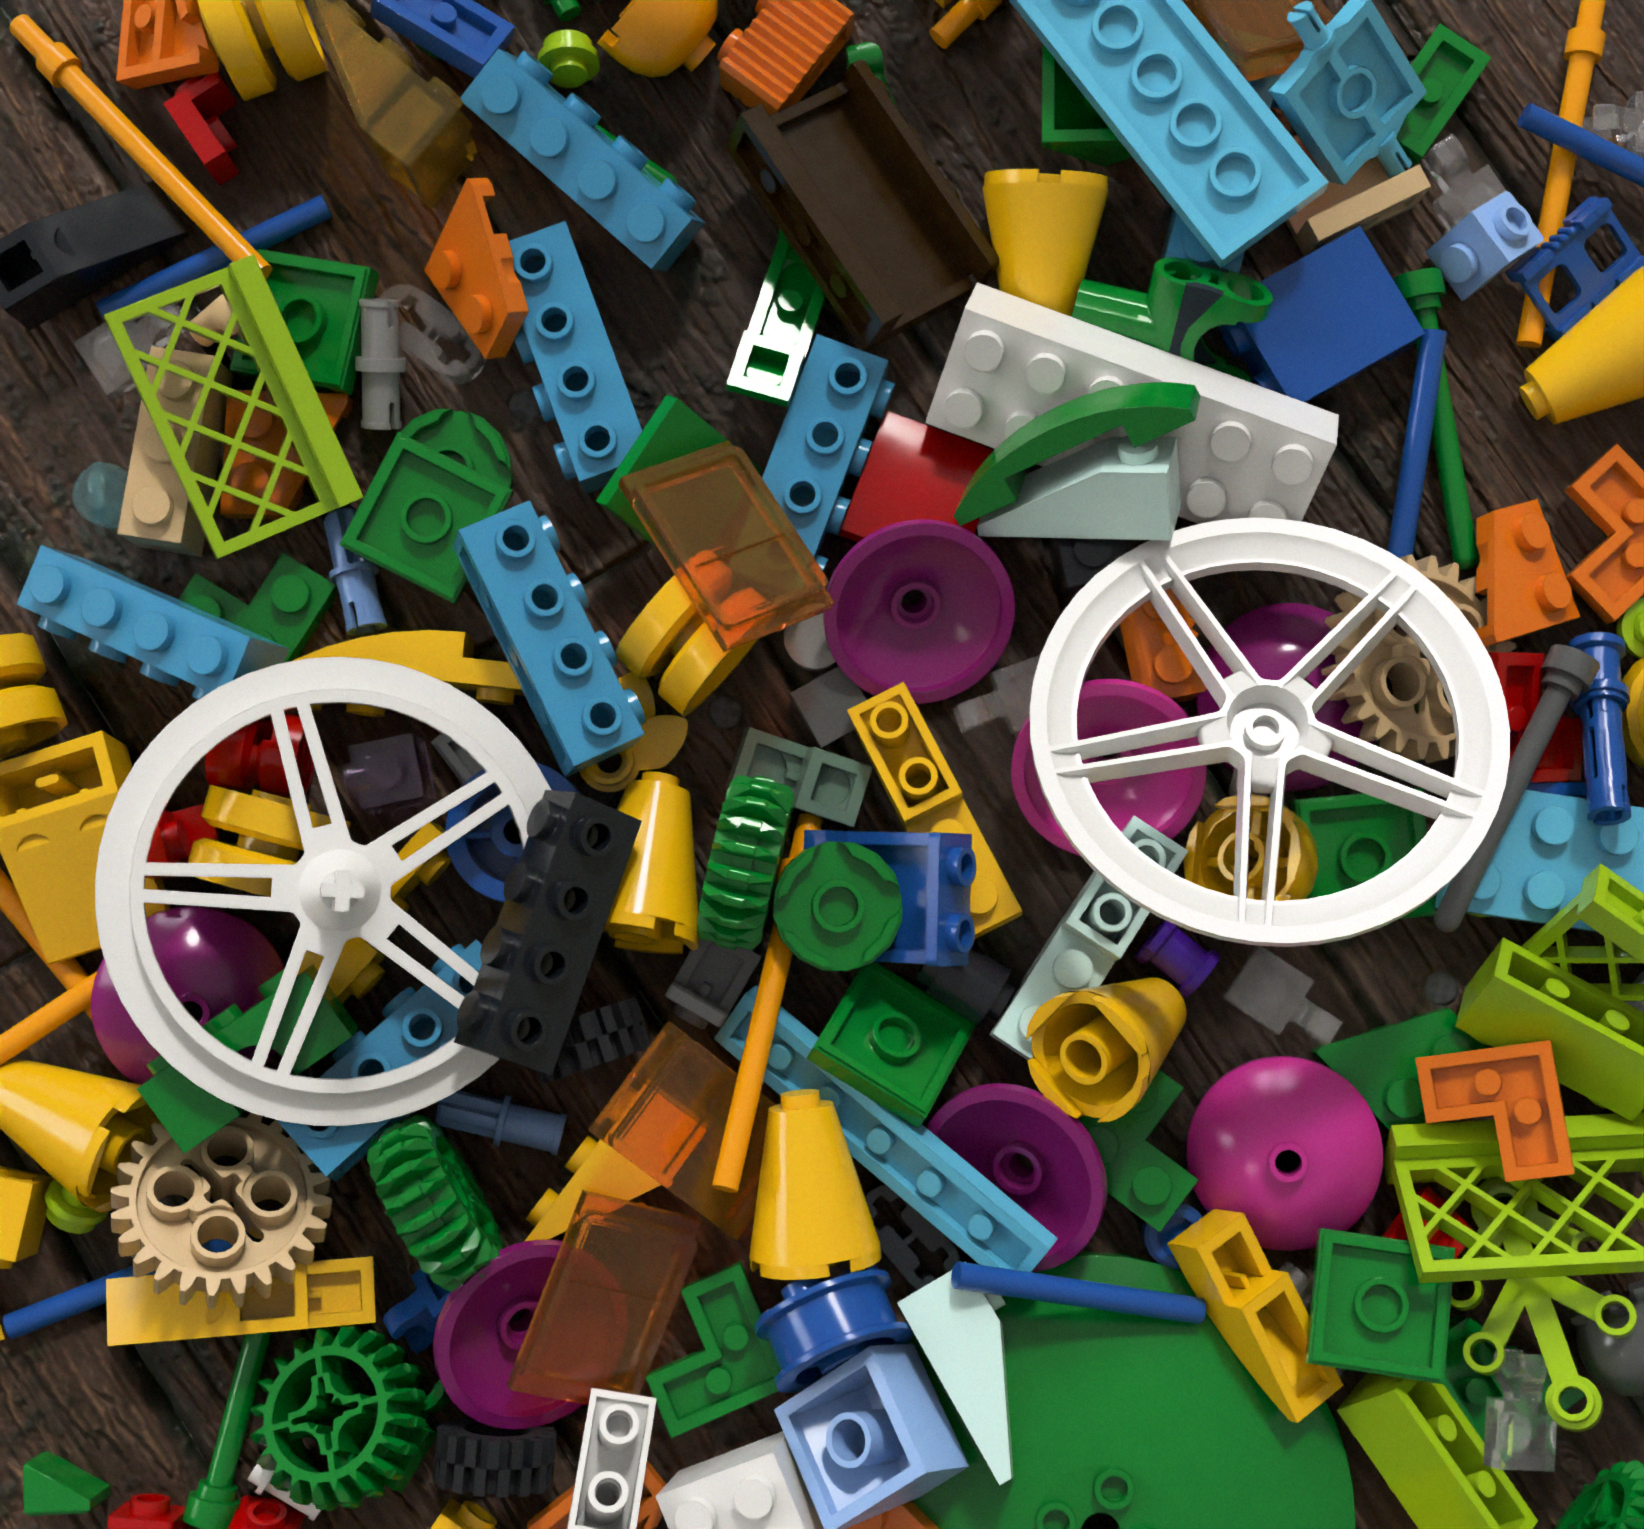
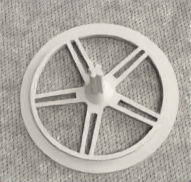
(1271, 728)
(333, 890)

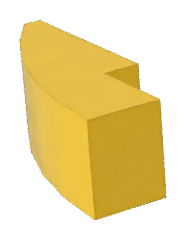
(1254, 1310)

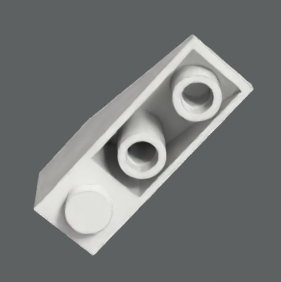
(612, 1461)

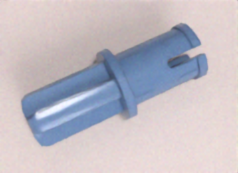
(353, 578)
(501, 1120)

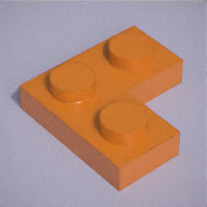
(1613, 499)
(1517, 1088)

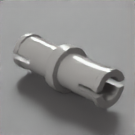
(380, 364)

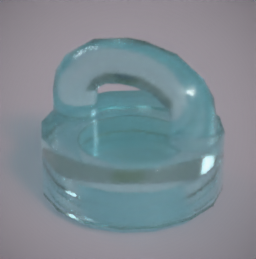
(100, 494)

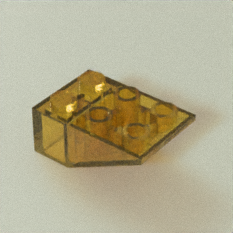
(407, 121)

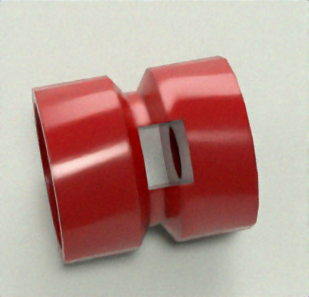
(255, 758)

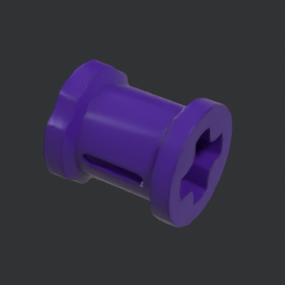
(1178, 957)

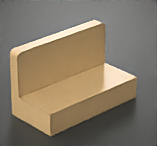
(1363, 201)

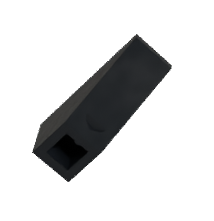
(82, 249)

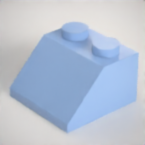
(870, 1436)

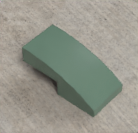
(818, 779)

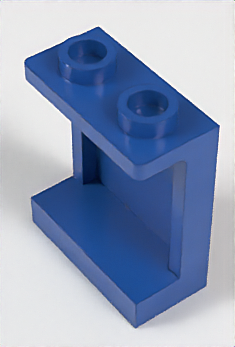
(1326, 321)
(935, 891)

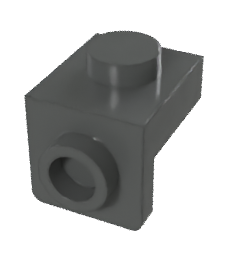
(711, 983)

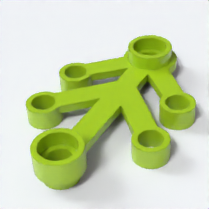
(1537, 1297)

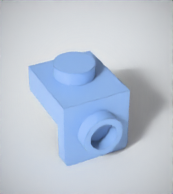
(1484, 244)

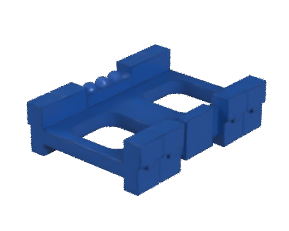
(1569, 252)

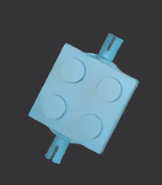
(1348, 90)

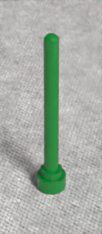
(1423, 293)
(215, 1498)

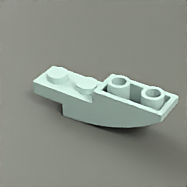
(1085, 940)

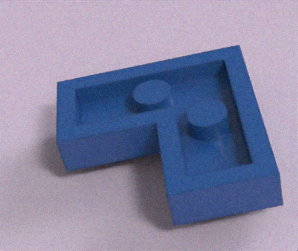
(450, 29)

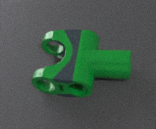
(1178, 309)

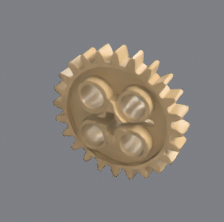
(1416, 715)
(173, 1237)

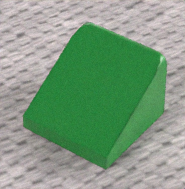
(60, 1487)

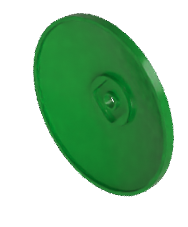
(1139, 1425)

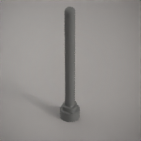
(1565, 676)

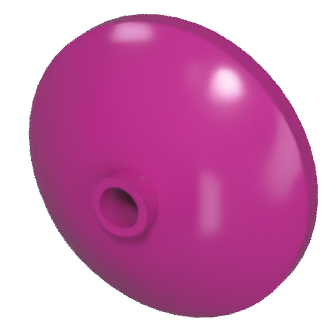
(1159, 799)
(1277, 1108)

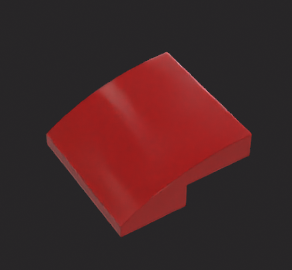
(911, 477)

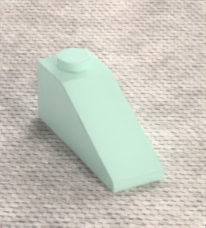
(1097, 495)
(968, 1354)

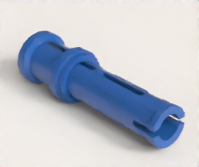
(1602, 730)

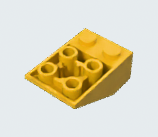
(52, 834)

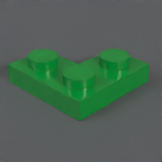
(1447, 71)
(282, 610)
(1134, 1168)
(730, 1368)

